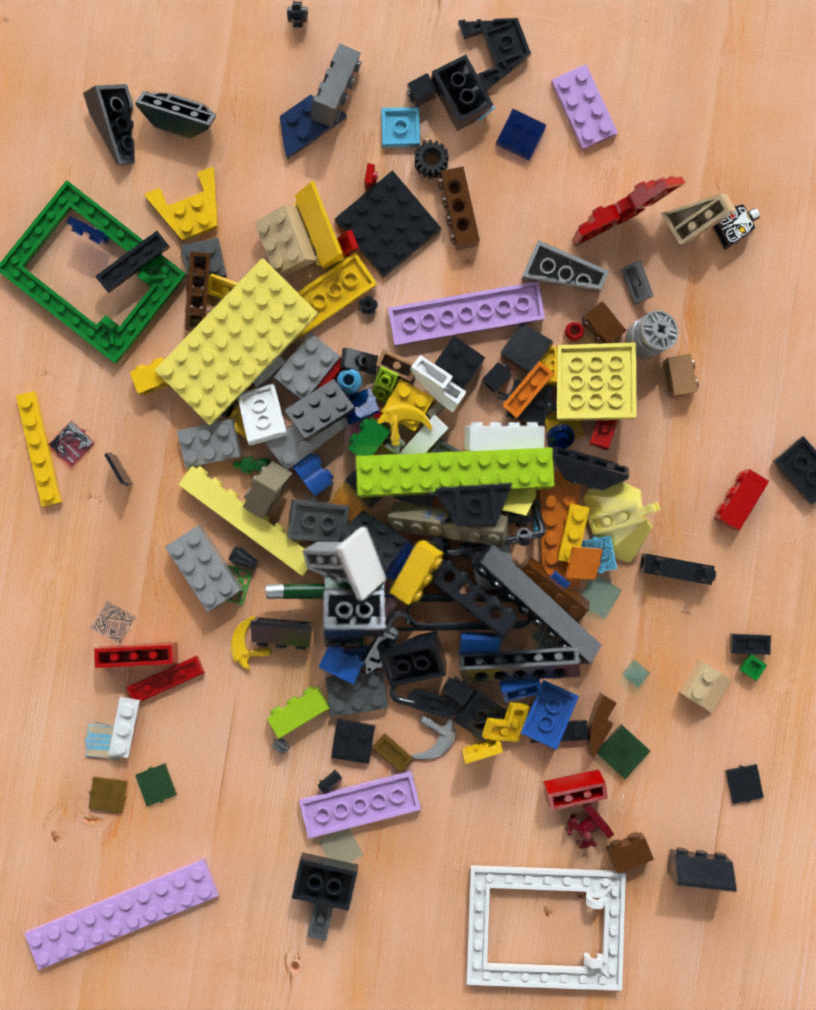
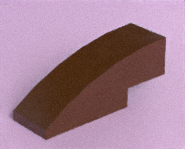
(599, 724)

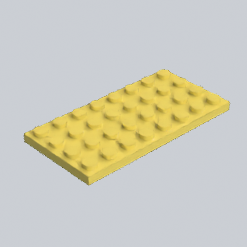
(236, 341)

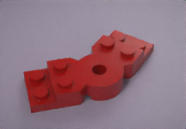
(627, 208)

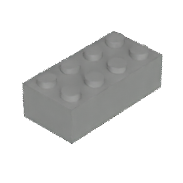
(204, 568)

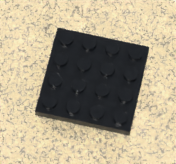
(388, 223)

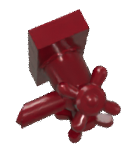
(588, 826)

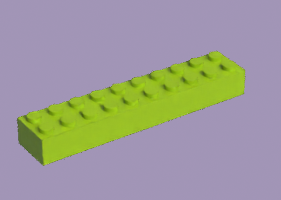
(426, 471)

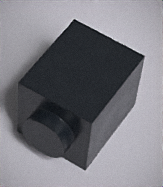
(421, 90)
(497, 377)
(458, 690)

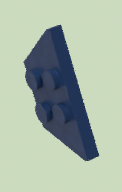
(299, 129)

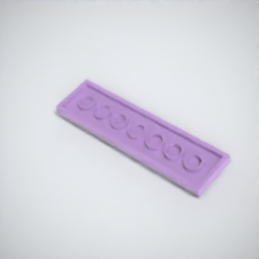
(466, 313)

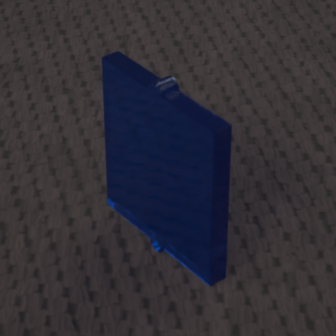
(364, 404)

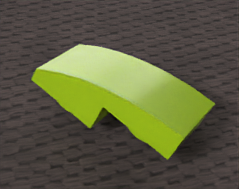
(384, 384)

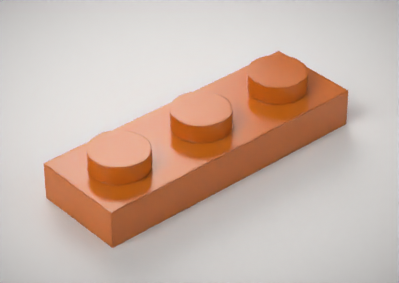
(527, 389)

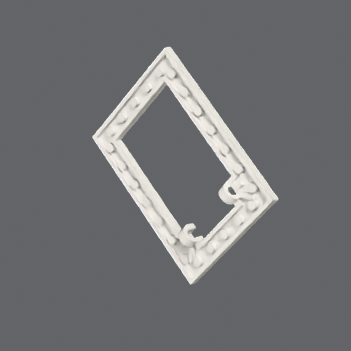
(596, 974)

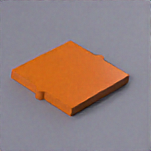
(583, 563)

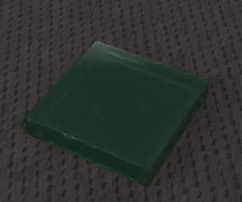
(623, 751)

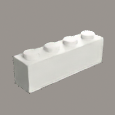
(503, 437)

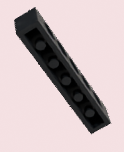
(500, 626)
(520, 665)

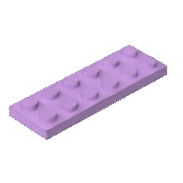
(360, 804)

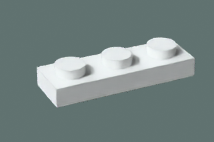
(124, 727)

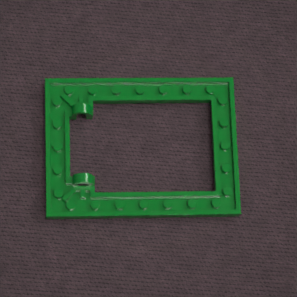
(105, 335)

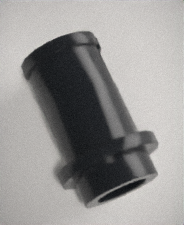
(328, 782)

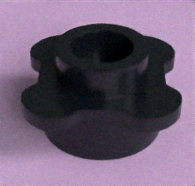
(437, 543)

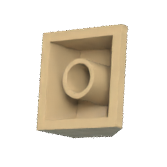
(705, 685)

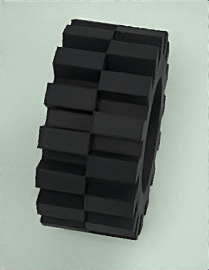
(425, 149)

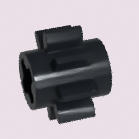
(297, 14)

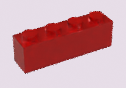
(135, 655)

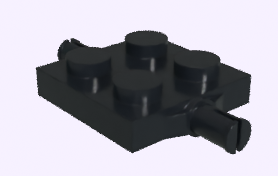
(536, 409)

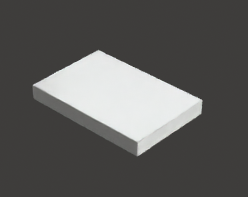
(262, 414)
(361, 563)

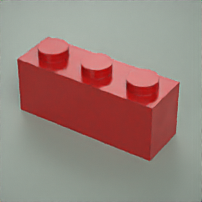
(741, 499)
(575, 789)

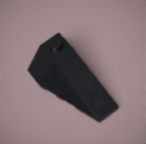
(111, 112)

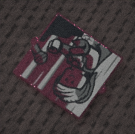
(71, 443)

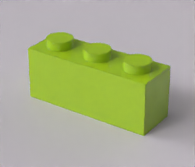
(297, 711)

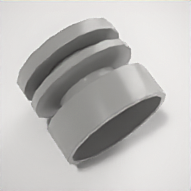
(652, 334)

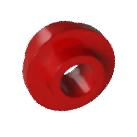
(574, 325)

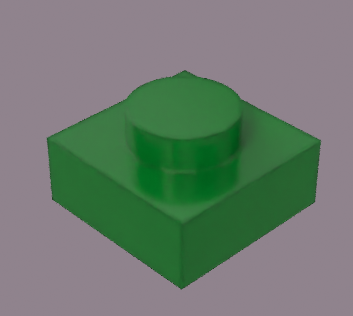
(752, 667)

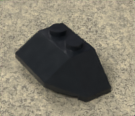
(175, 113)
(588, 469)

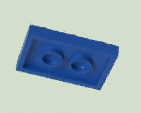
(549, 715)

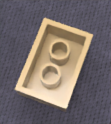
(285, 240)

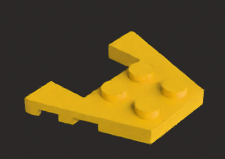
(193, 214)

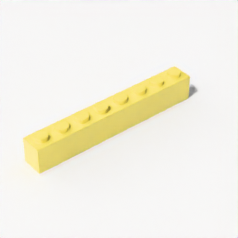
(231, 508)

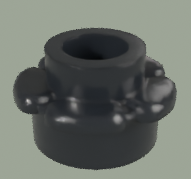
(368, 310)

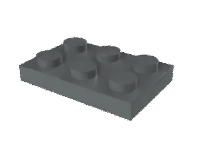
(316, 521)
(363, 696)

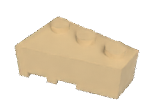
(698, 217)

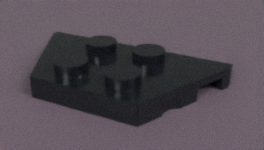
(475, 503)

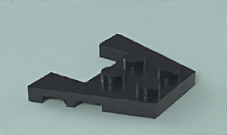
(505, 44)

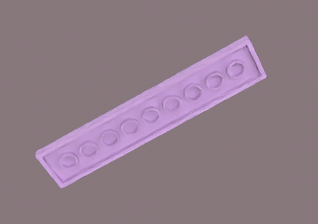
(121, 913)

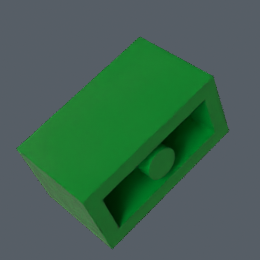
(368, 437)

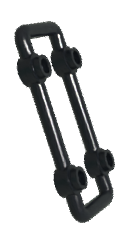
(523, 537)

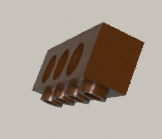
(457, 179)
(196, 289)

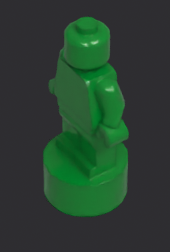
(248, 465)

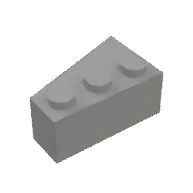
(325, 560)

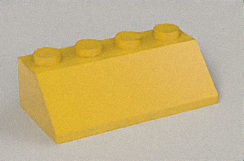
(318, 226)

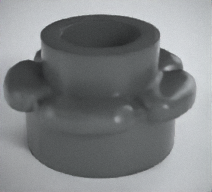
(280, 745)

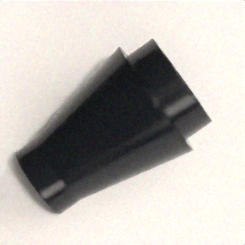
(242, 558)

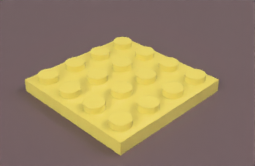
(596, 382)

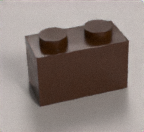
(603, 324)
(629, 852)

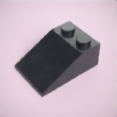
(414, 660)

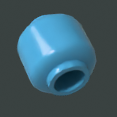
(344, 378)

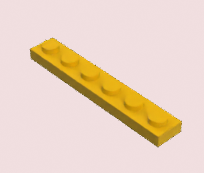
(39, 449)

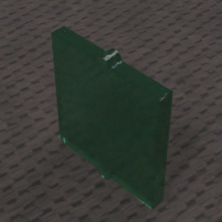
(156, 784)

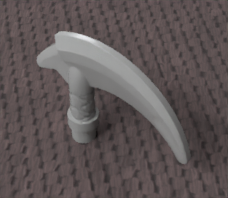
(445, 740)

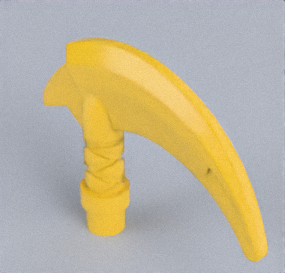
(402, 411)
(238, 648)

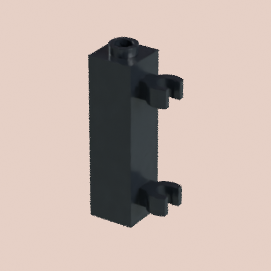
(677, 569)

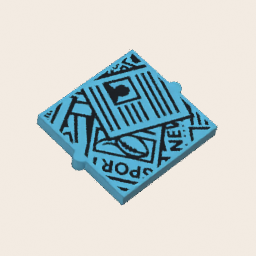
(607, 559)

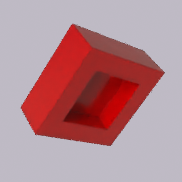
(371, 176)
(347, 243)

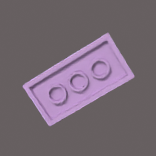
(584, 107)

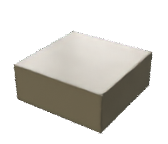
(437, 408)

